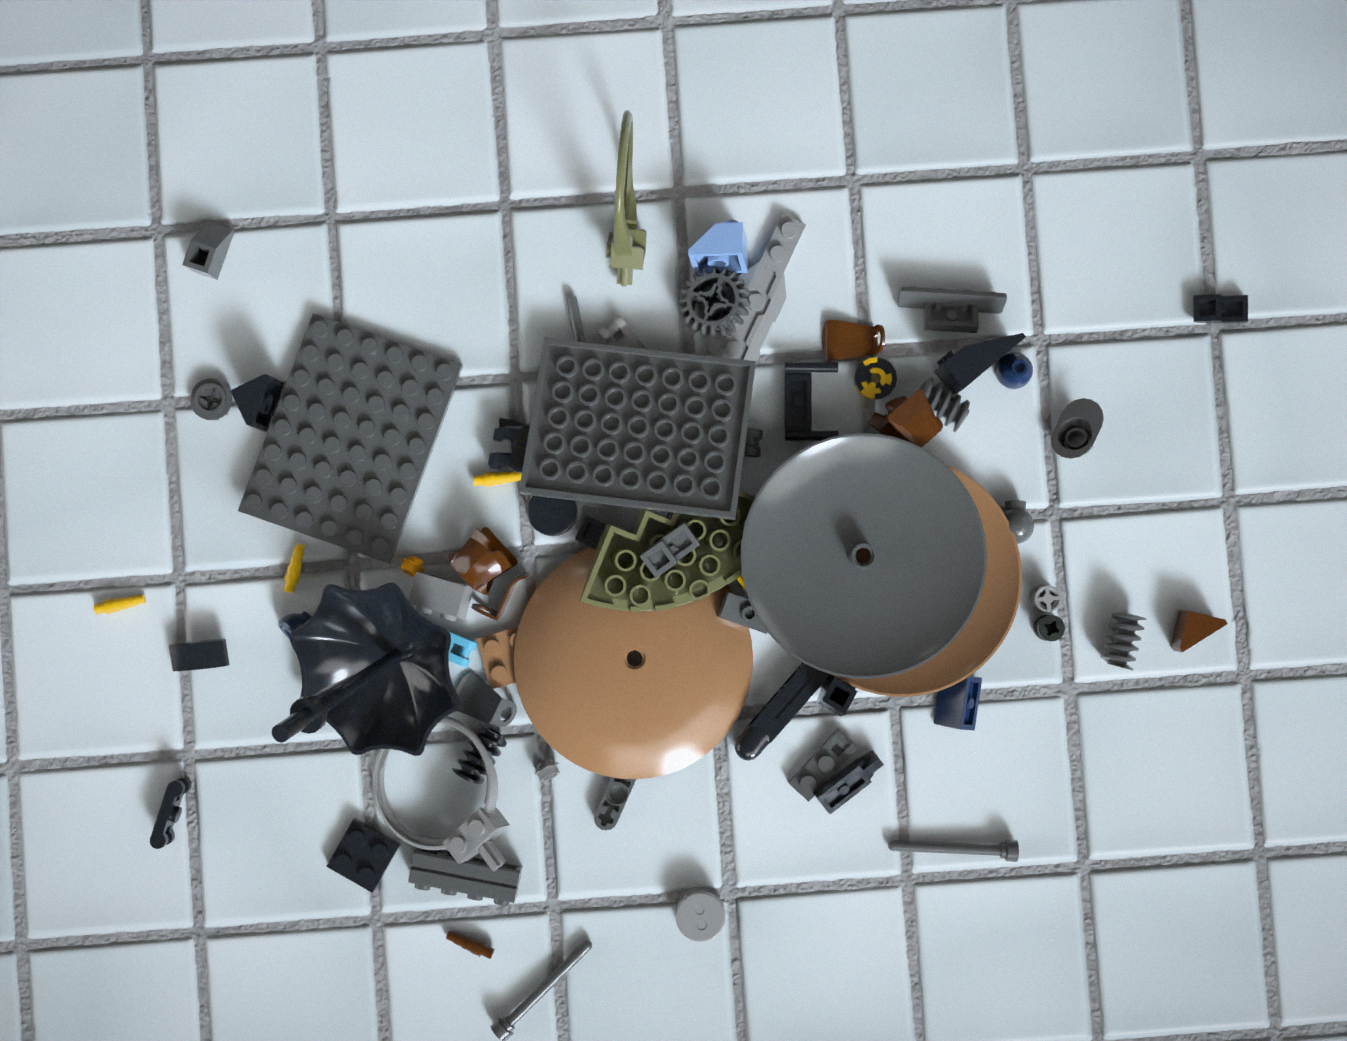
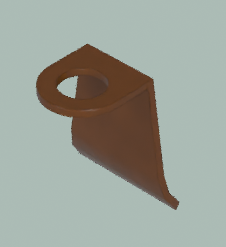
(850, 340)
(496, 615)

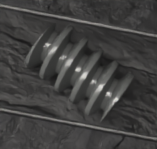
(944, 404)
(1122, 640)

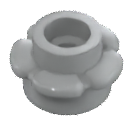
(547, 770)

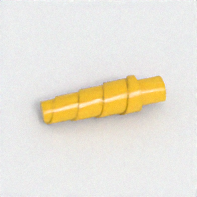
(496, 478)
(293, 571)
(115, 605)

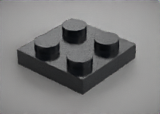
(363, 855)

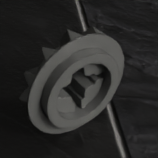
(207, 388)

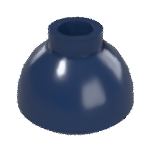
(1014, 370)
(292, 622)

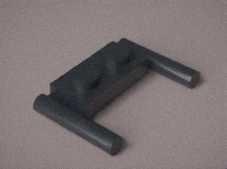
(799, 400)

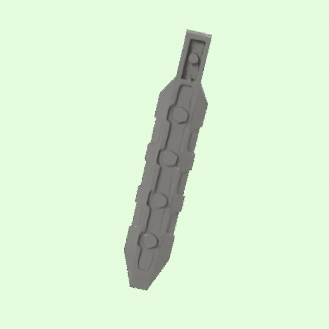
(767, 296)

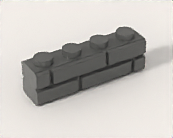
(471, 877)

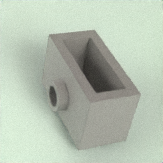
(441, 596)

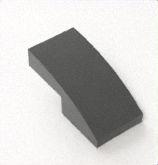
(669, 549)

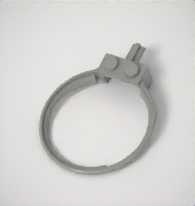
(470, 837)

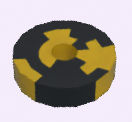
(884, 370)

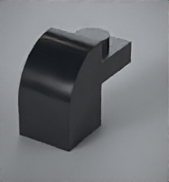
(836, 696)

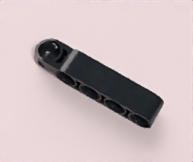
(779, 711)

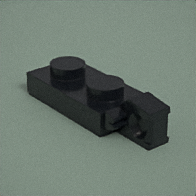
(848, 782)

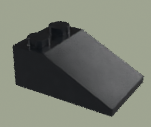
(963, 367)

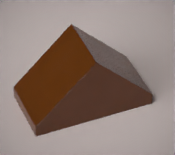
(1193, 628)

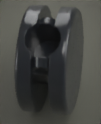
(551, 515)

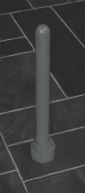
(1006, 850)
(504, 1027)

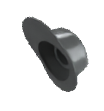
(1077, 428)

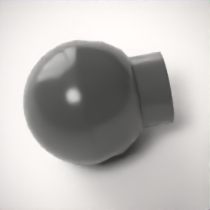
(1019, 520)

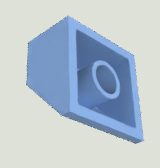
(722, 247)

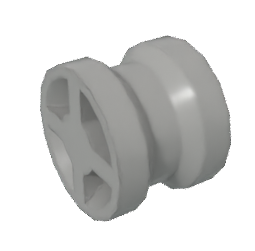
(1051, 598)

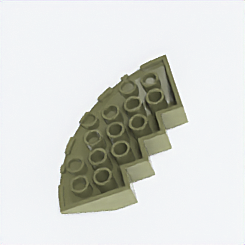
(625, 583)

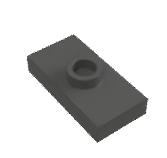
(739, 610)

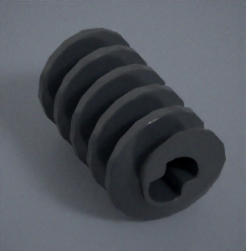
(474, 765)

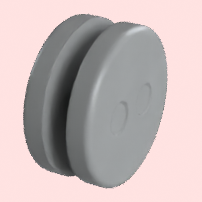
(700, 914)

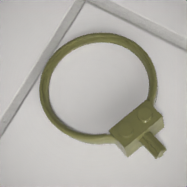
(626, 244)

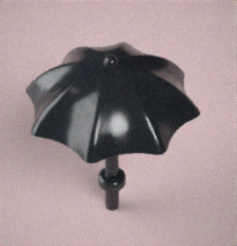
(371, 672)

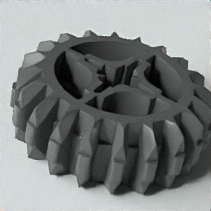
(711, 313)

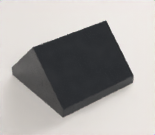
(258, 400)

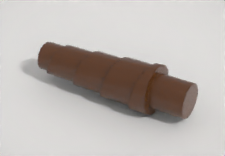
(473, 945)

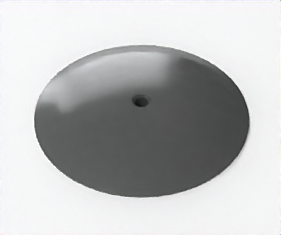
(920, 567)

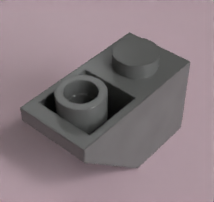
(208, 250)

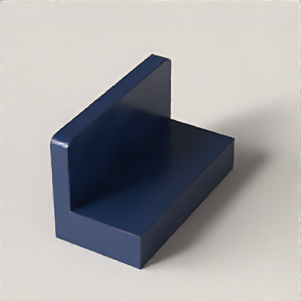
(959, 704)

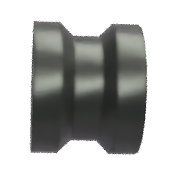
(1042, 626)

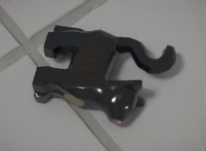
(518, 435)

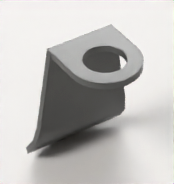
(483, 701)

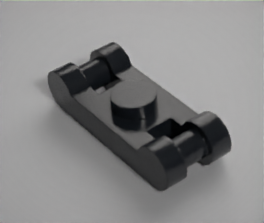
(169, 813)

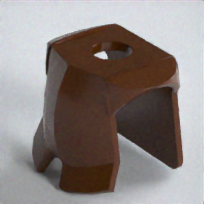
(908, 419)
(482, 560)

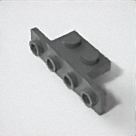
(951, 308)

